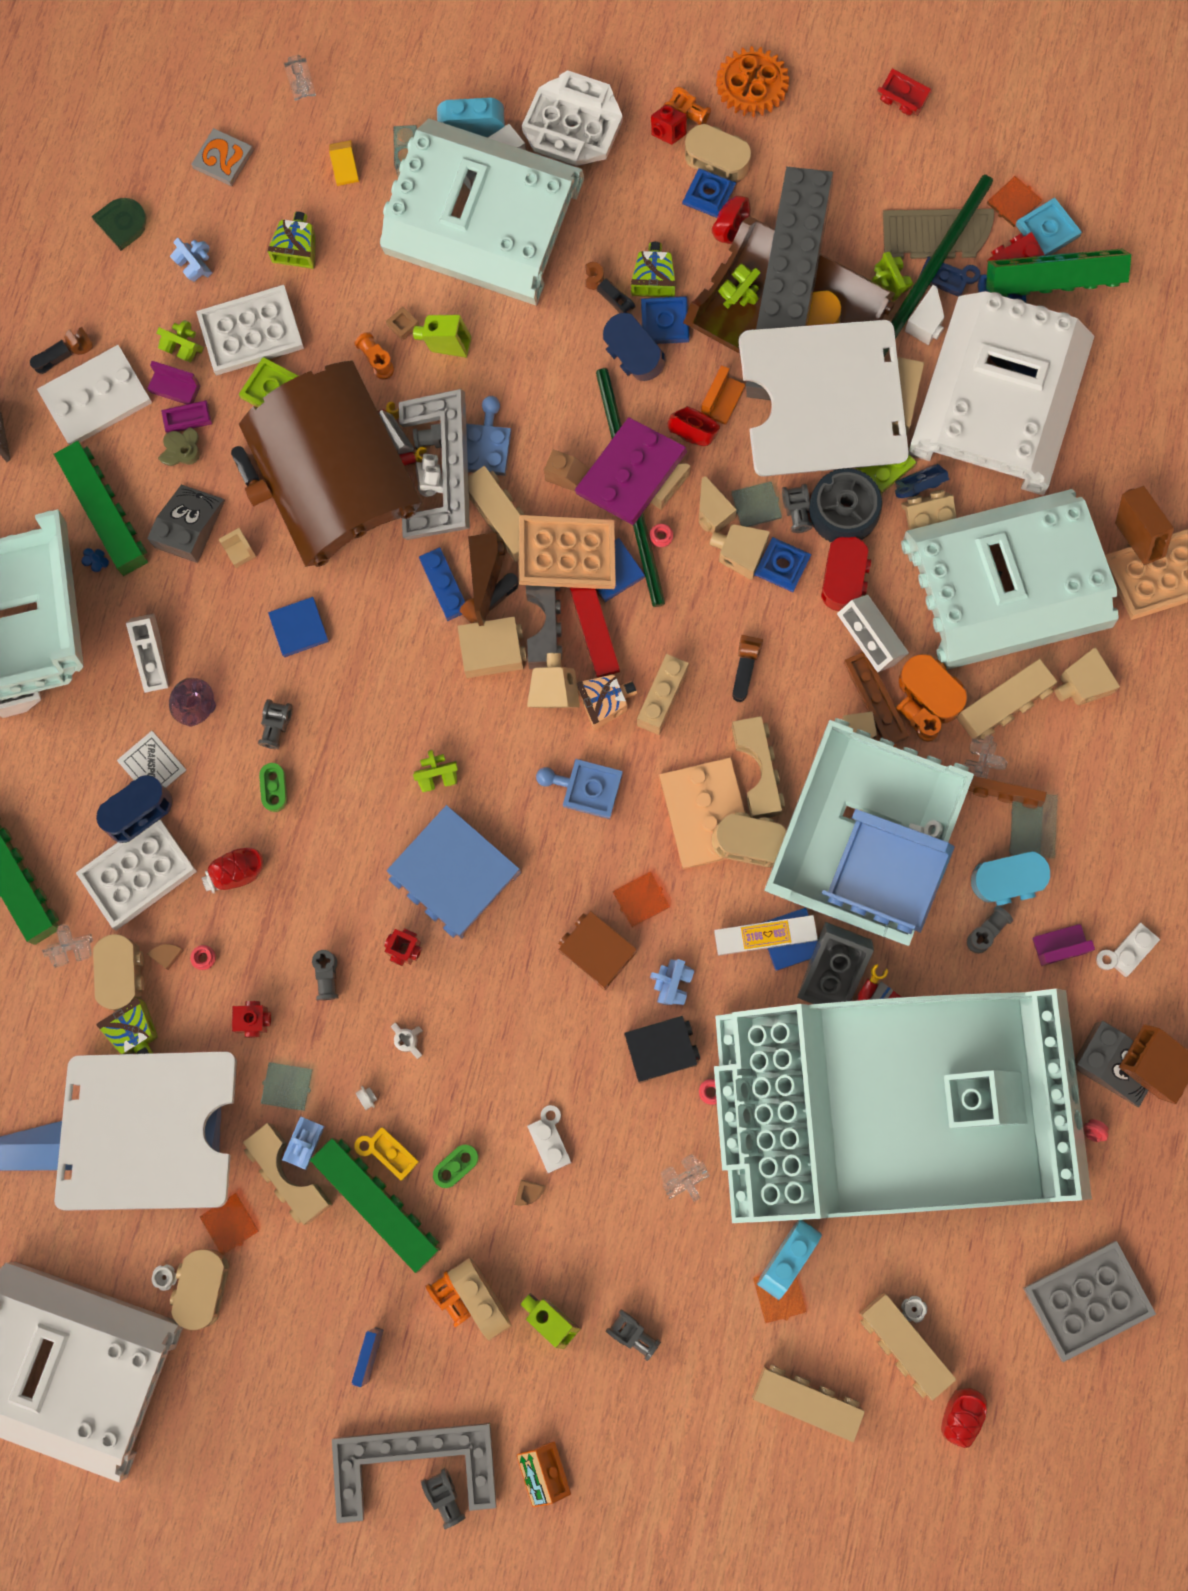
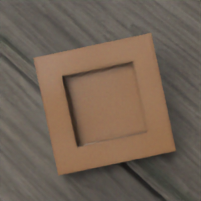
(402, 323)

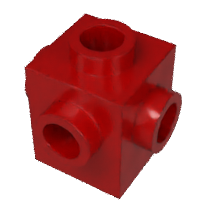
(668, 124)
(396, 941)
(243, 1015)

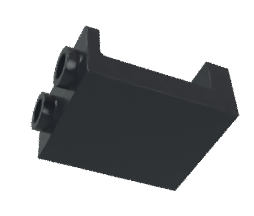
(662, 1048)

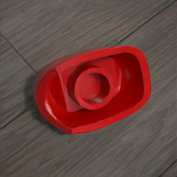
(730, 219)
(693, 426)
(236, 868)
(964, 1417)

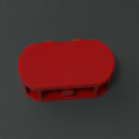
(845, 572)

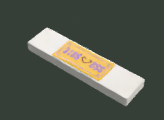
(765, 935)

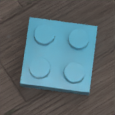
(1050, 226)

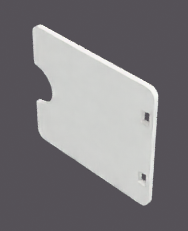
(827, 397)
(142, 1131)

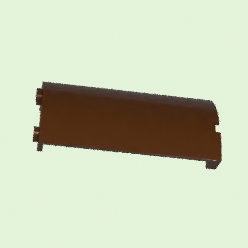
(858, 296)
(328, 461)

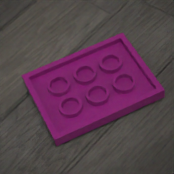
(631, 471)

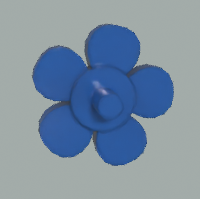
(95, 559)

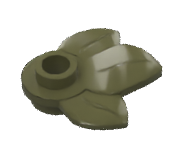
(180, 448)

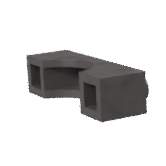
(546, 639)

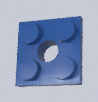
(713, 203)
(782, 577)

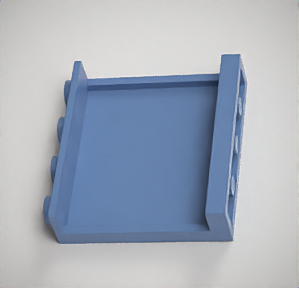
(452, 872)
(889, 872)

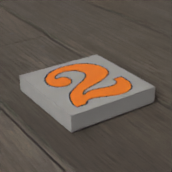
(222, 157)

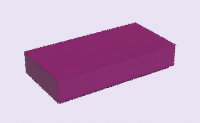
(186, 416)

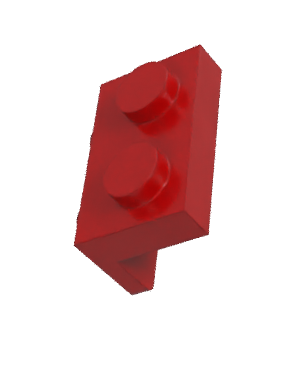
(904, 92)
(1020, 247)

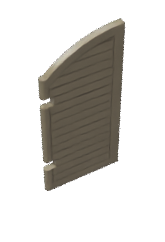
(923, 230)

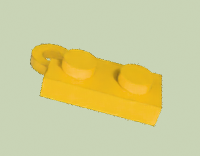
(389, 1152)

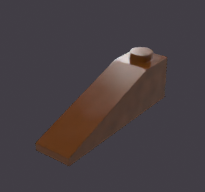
(485, 570)

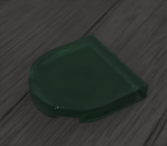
(121, 221)

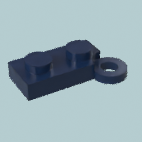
(953, 279)
(920, 481)

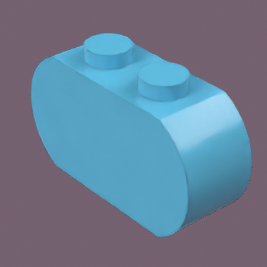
(474, 115)
(1010, 877)
(789, 1259)

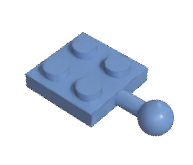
(488, 444)
(589, 788)

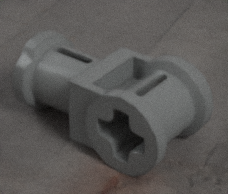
(428, 437)
(797, 506)
(274, 721)
(989, 930)
(325, 976)
(632, 1334)
(443, 1497)

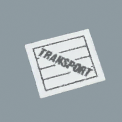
(151, 759)

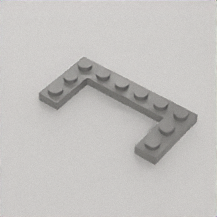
(454, 514)
(467, 1440)

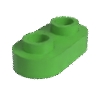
(275, 788)
(456, 1166)

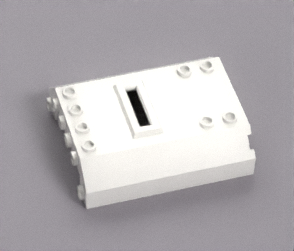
(997, 413)
(94, 1377)

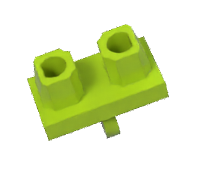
(889, 275)
(732, 293)
(188, 348)
(425, 776)

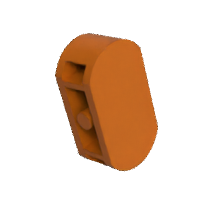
(933, 687)

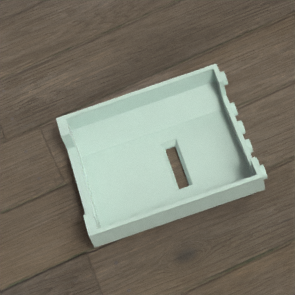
(505, 222)
(1053, 565)
(44, 644)
(869, 777)

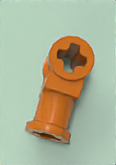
(686, 103)
(375, 355)
(919, 719)
(448, 1298)

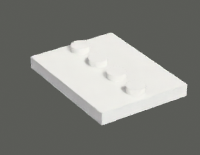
(249, 329)
(94, 395)
(136, 874)

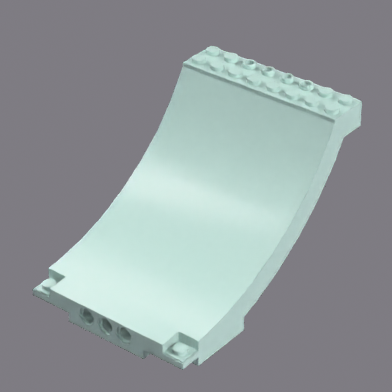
(899, 1106)

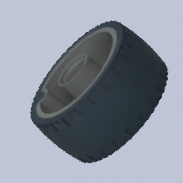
(835, 520)

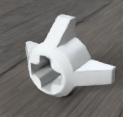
(409, 1037)

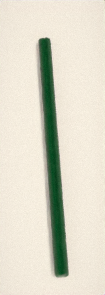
(940, 254)
(640, 527)

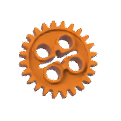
(735, 72)

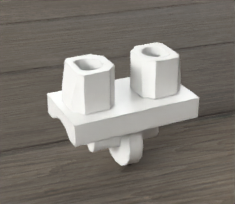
(429, 476)

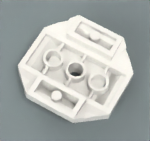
(576, 102)

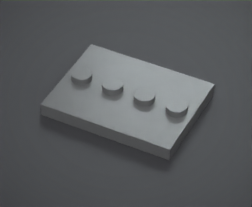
(1089, 1301)

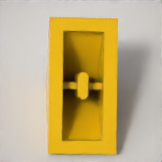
(343, 163)

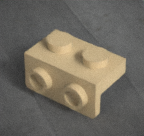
(930, 509)

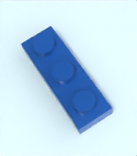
(442, 583)

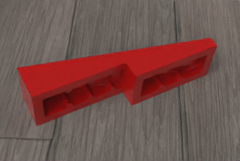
(595, 631)

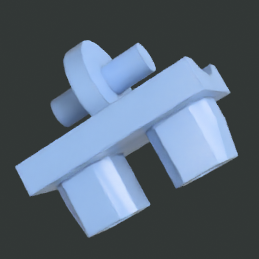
(193, 254)
(668, 980)
(303, 1143)

